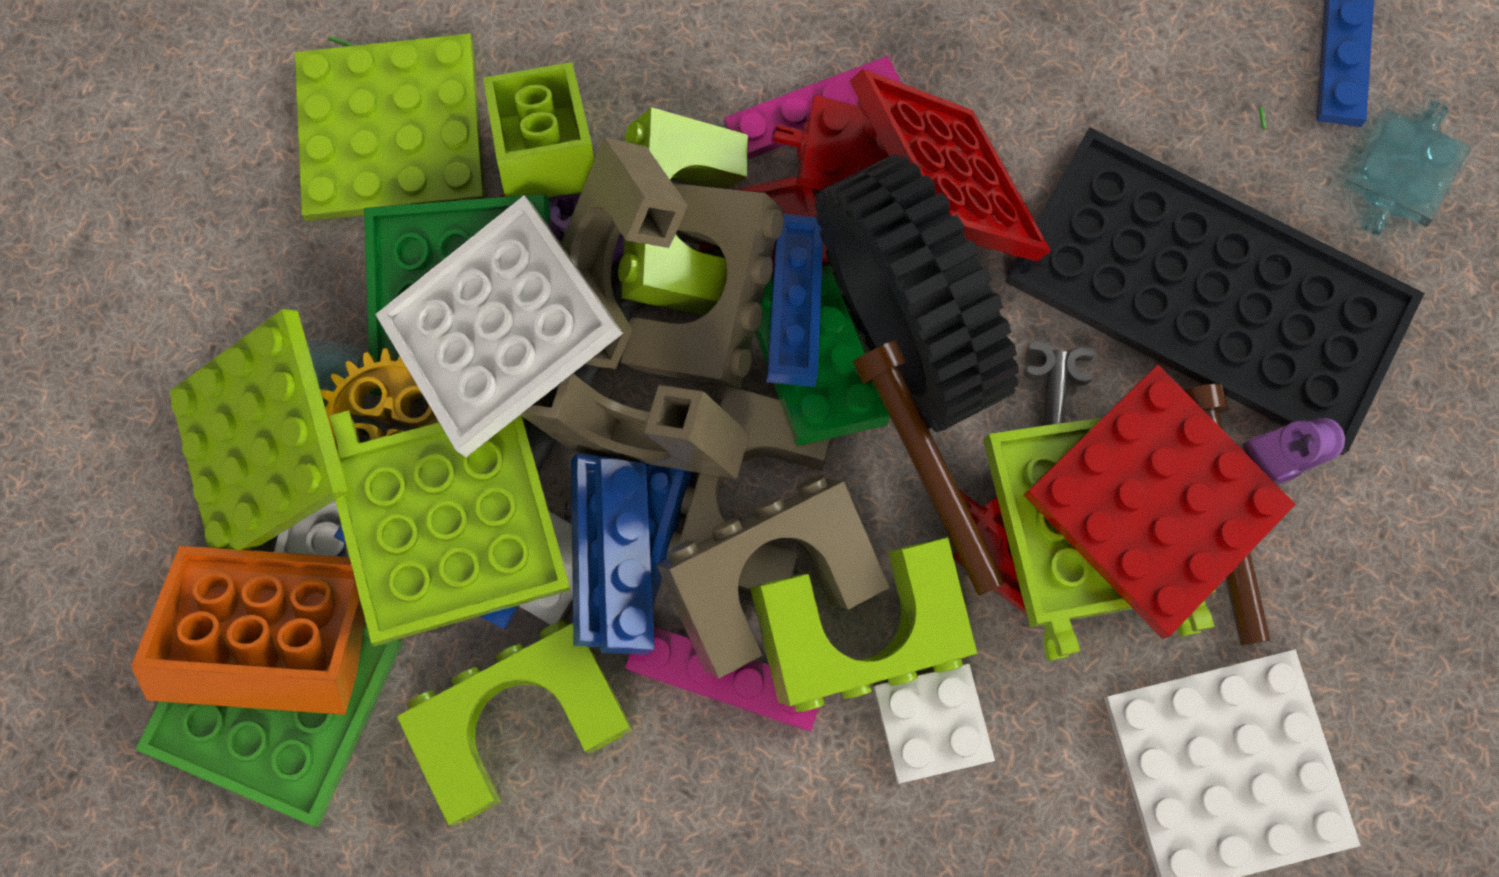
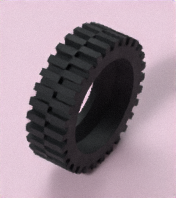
(918, 284)

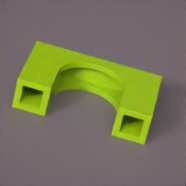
(696, 155)
(930, 631)
(444, 724)

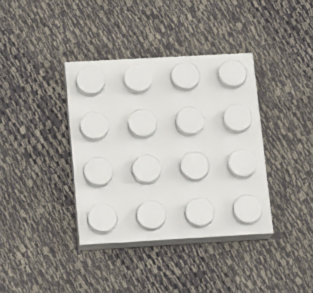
(497, 326)
(1231, 770)

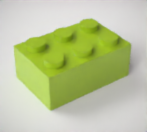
(539, 131)

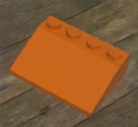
(253, 632)

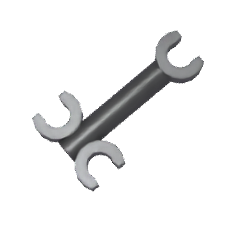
(1059, 366)

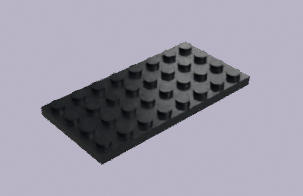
(1216, 288)

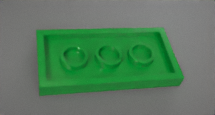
(839, 399)

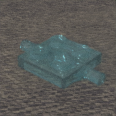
(1406, 168)

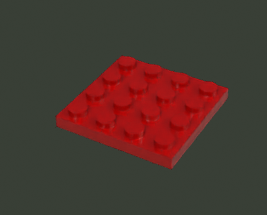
(957, 157)
(1160, 501)

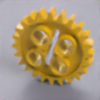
(397, 389)

